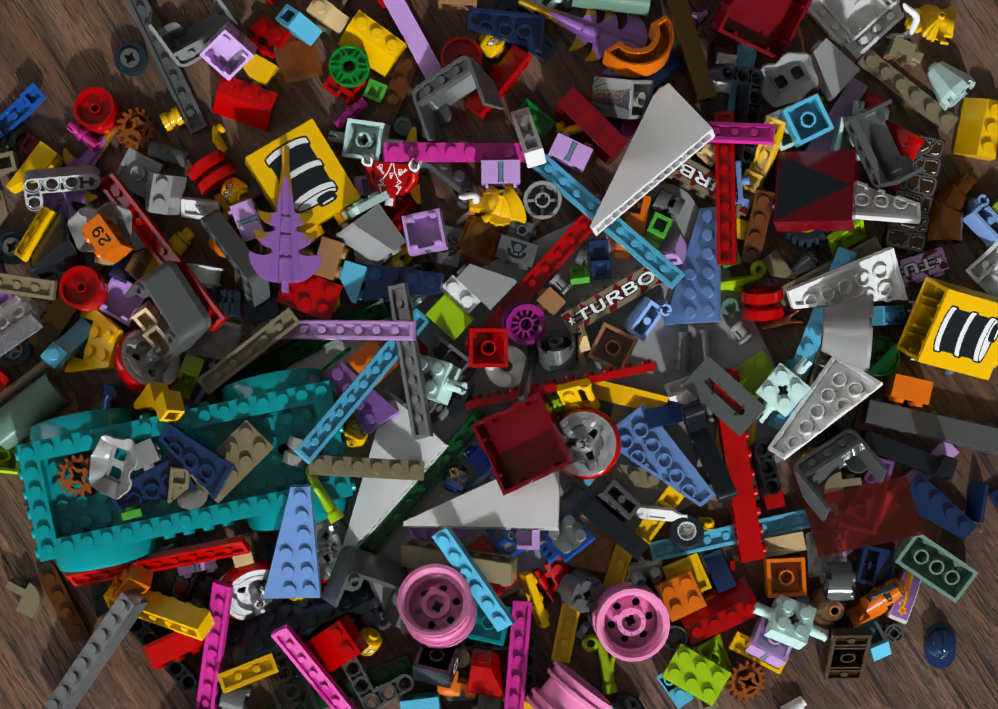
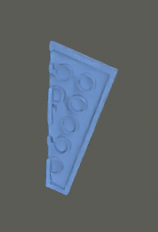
(699, 291)
(662, 457)
(295, 559)

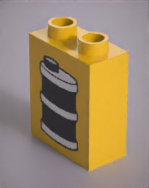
(315, 173)
(953, 329)

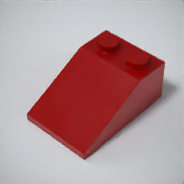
(906, 142)
(337, 644)

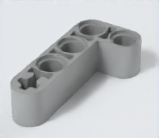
(62, 183)

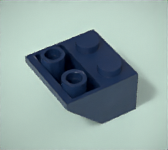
(874, 565)

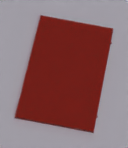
(865, 517)

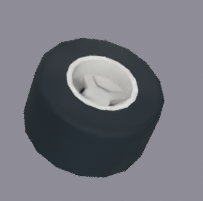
(691, 528)

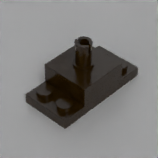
(846, 652)

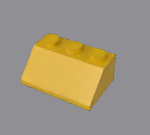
(376, 42)
(977, 129)

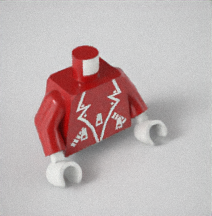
(391, 177)

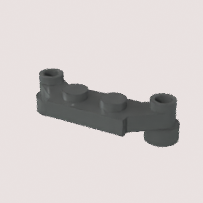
(452, 176)

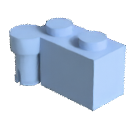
(982, 221)
(645, 316)

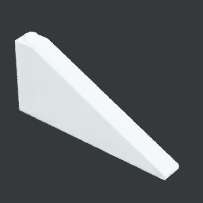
(662, 143)
(380, 496)
(486, 508)

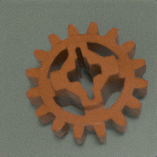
(142, 131)
(72, 467)
(745, 688)

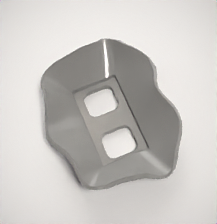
(796, 88)
(112, 210)
(104, 458)

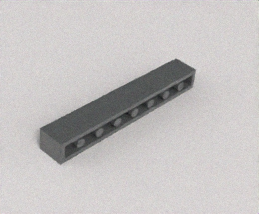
(931, 425)
(98, 650)

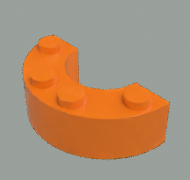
(645, 60)

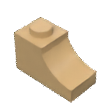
(328, 15)

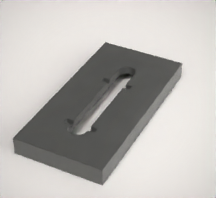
(710, 369)

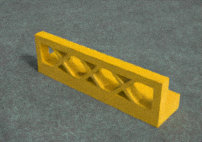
(626, 395)

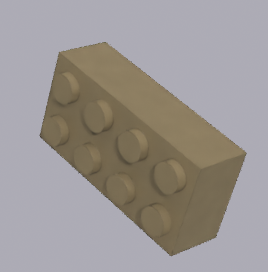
(245, 450)

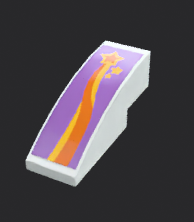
(902, 608)

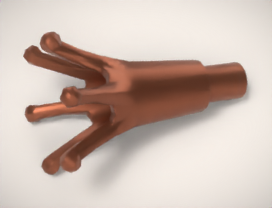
(785, 321)

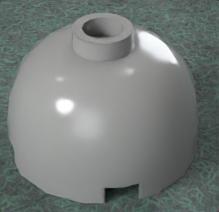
(542, 200)

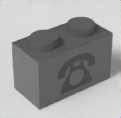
(516, 251)
(451, 257)
(618, 500)

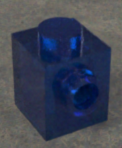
(477, 459)

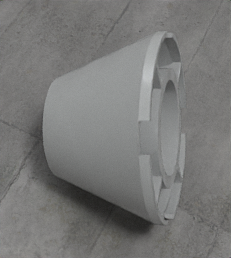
(849, 331)

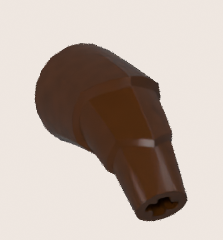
(946, 214)

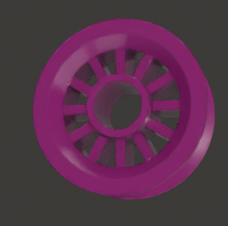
(534, 314)

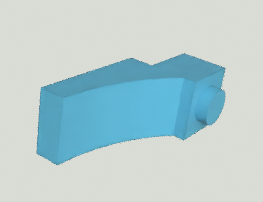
(67, 345)

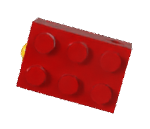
(313, 296)

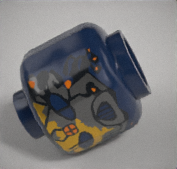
(455, 479)

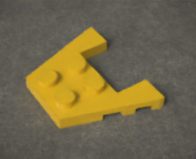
(100, 345)

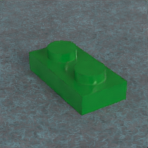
(541, 120)

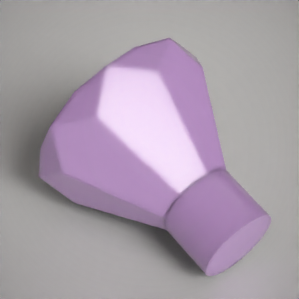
(699, 17)

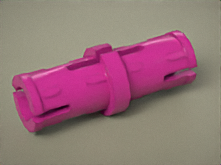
(351, 112)
(84, 136)

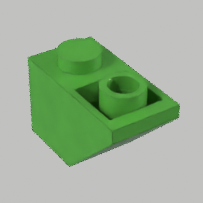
(657, 229)

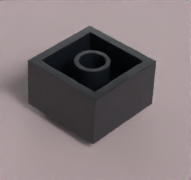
(437, 665)

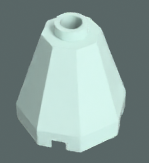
(949, 83)

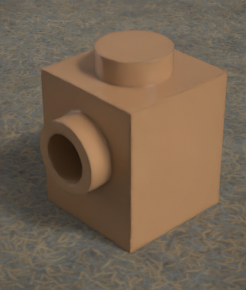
(549, 301)

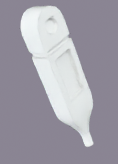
(659, 513)

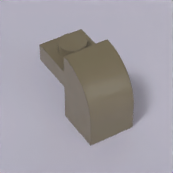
(836, 482)
(31, 599)

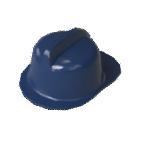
(940, 645)

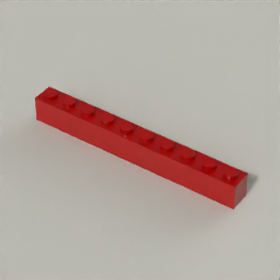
(736, 459)

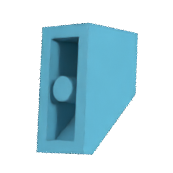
(879, 644)

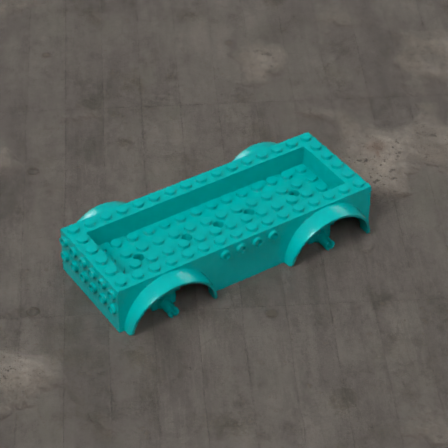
(89, 529)

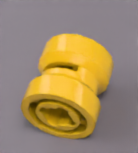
(171, 118)

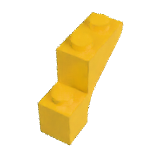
(159, 398)

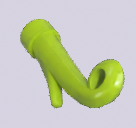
(734, 283)
(334, 514)
(607, 666)

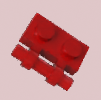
(271, 32)
(336, 90)
(556, 571)

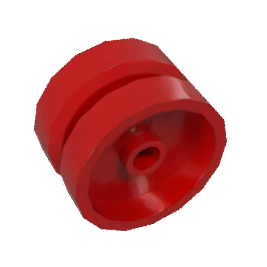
(460, 47)
(97, 110)
(211, 172)
(83, 288)
(762, 303)

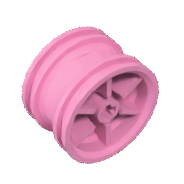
(430, 579)
(636, 647)
(566, 691)

